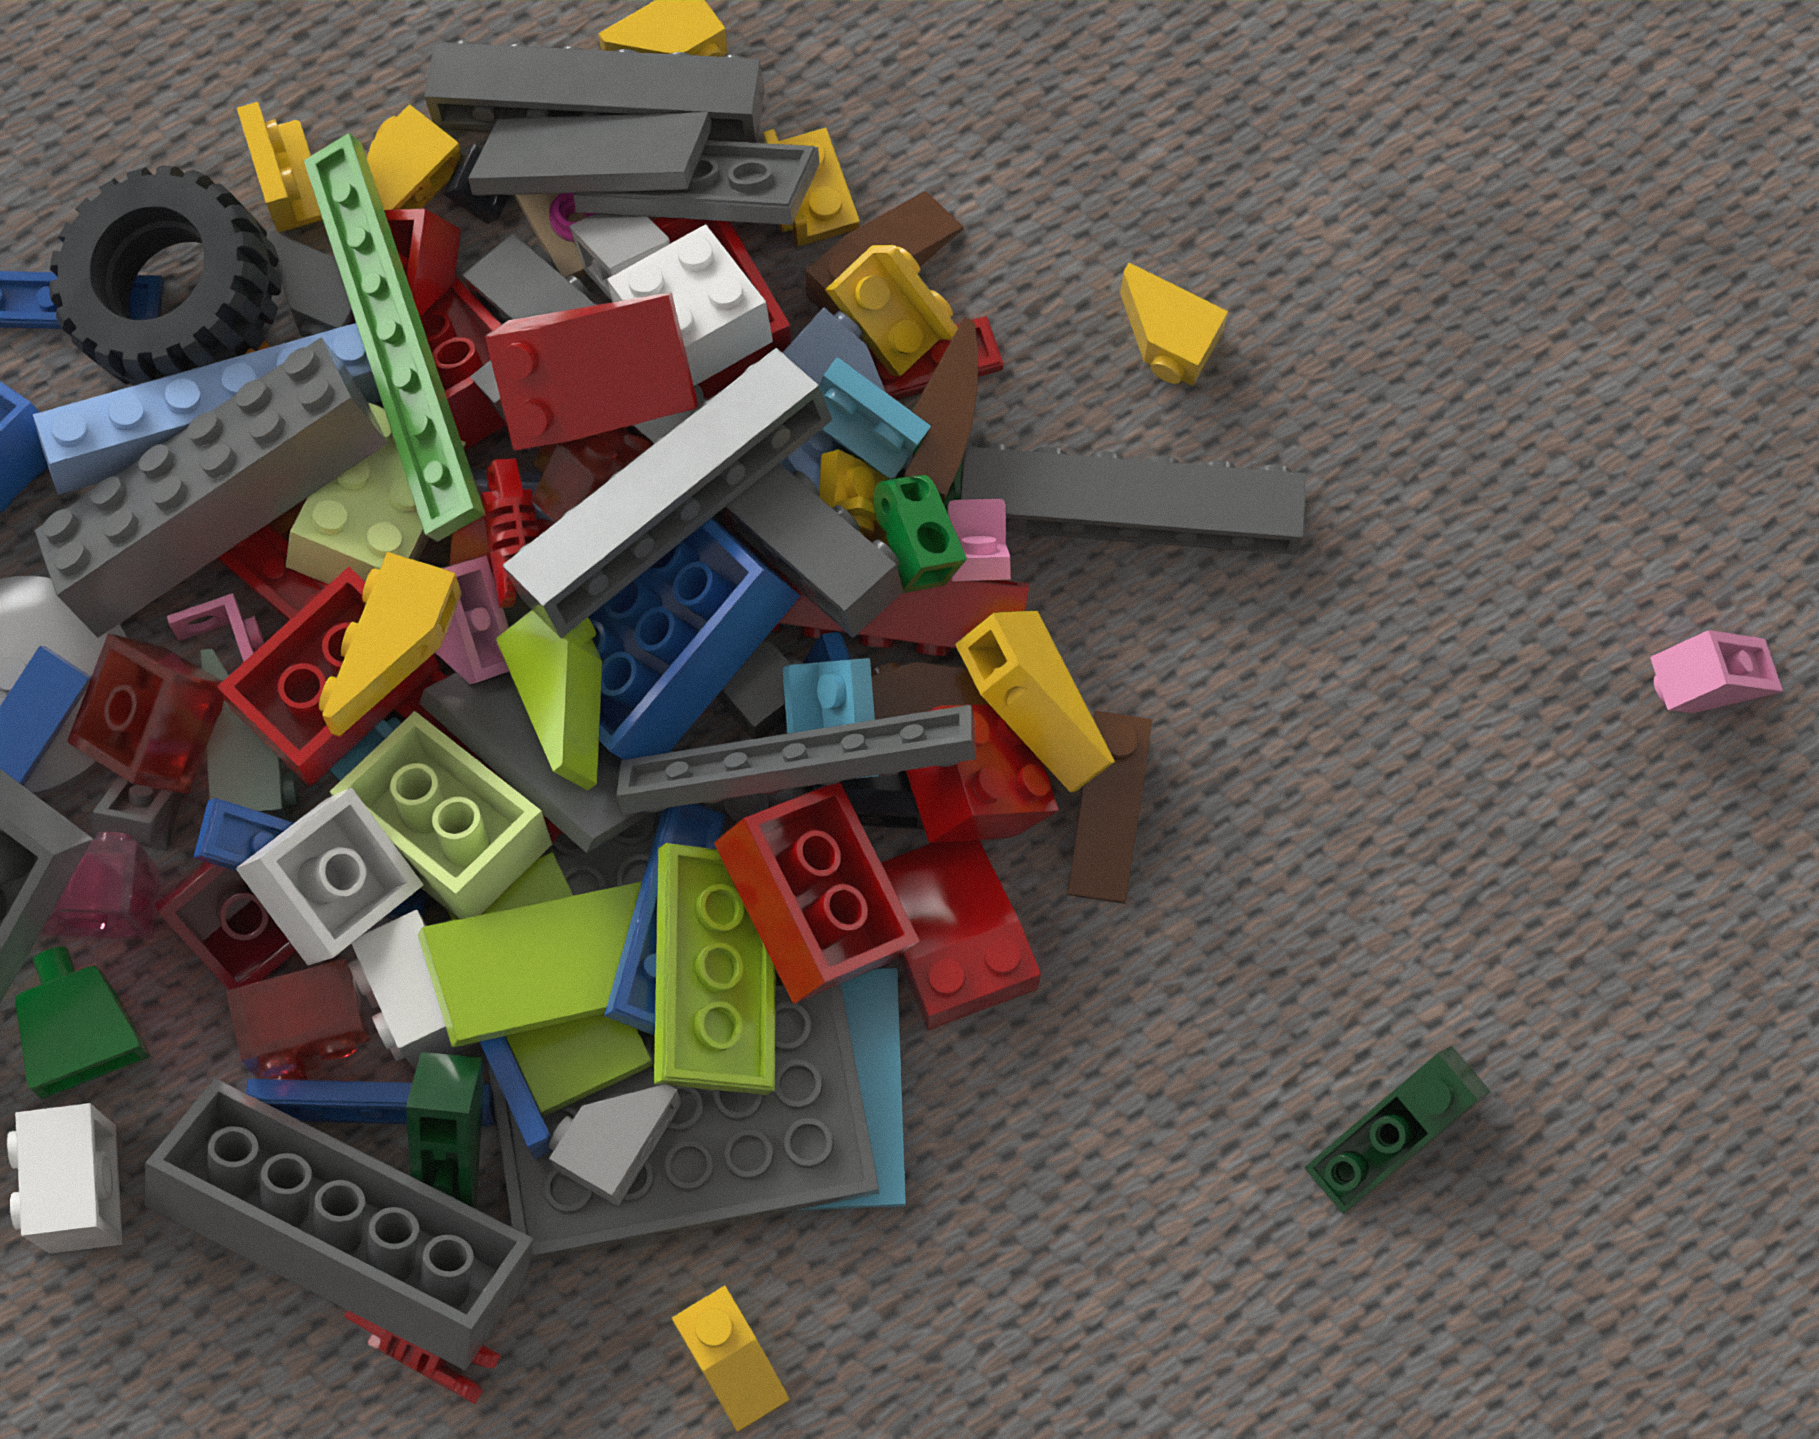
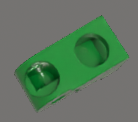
(918, 532)

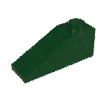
(446, 1124)

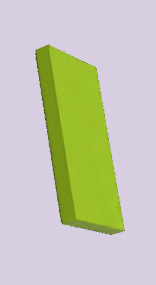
(528, 963)
(710, 980)
(577, 1055)

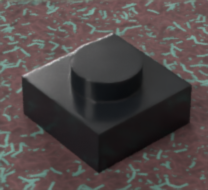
(487, 207)

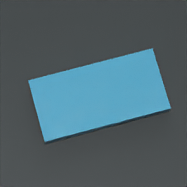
(875, 1039)

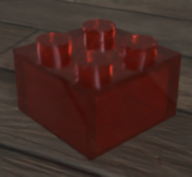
(147, 714)

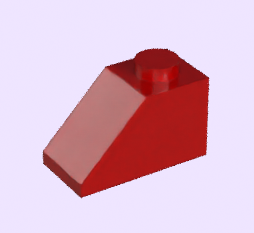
(427, 252)

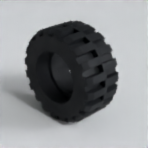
(126, 229)

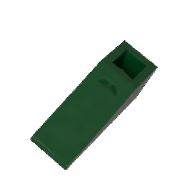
(1397, 1128)

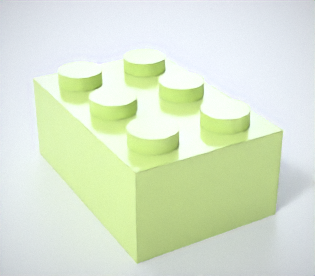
(358, 517)
(448, 816)

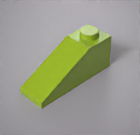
(560, 692)

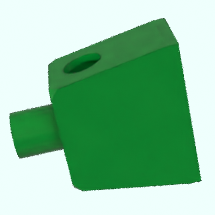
(73, 1026)

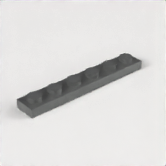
(797, 760)

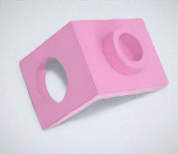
(224, 611)

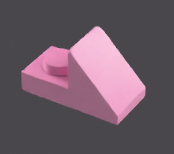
(982, 534)

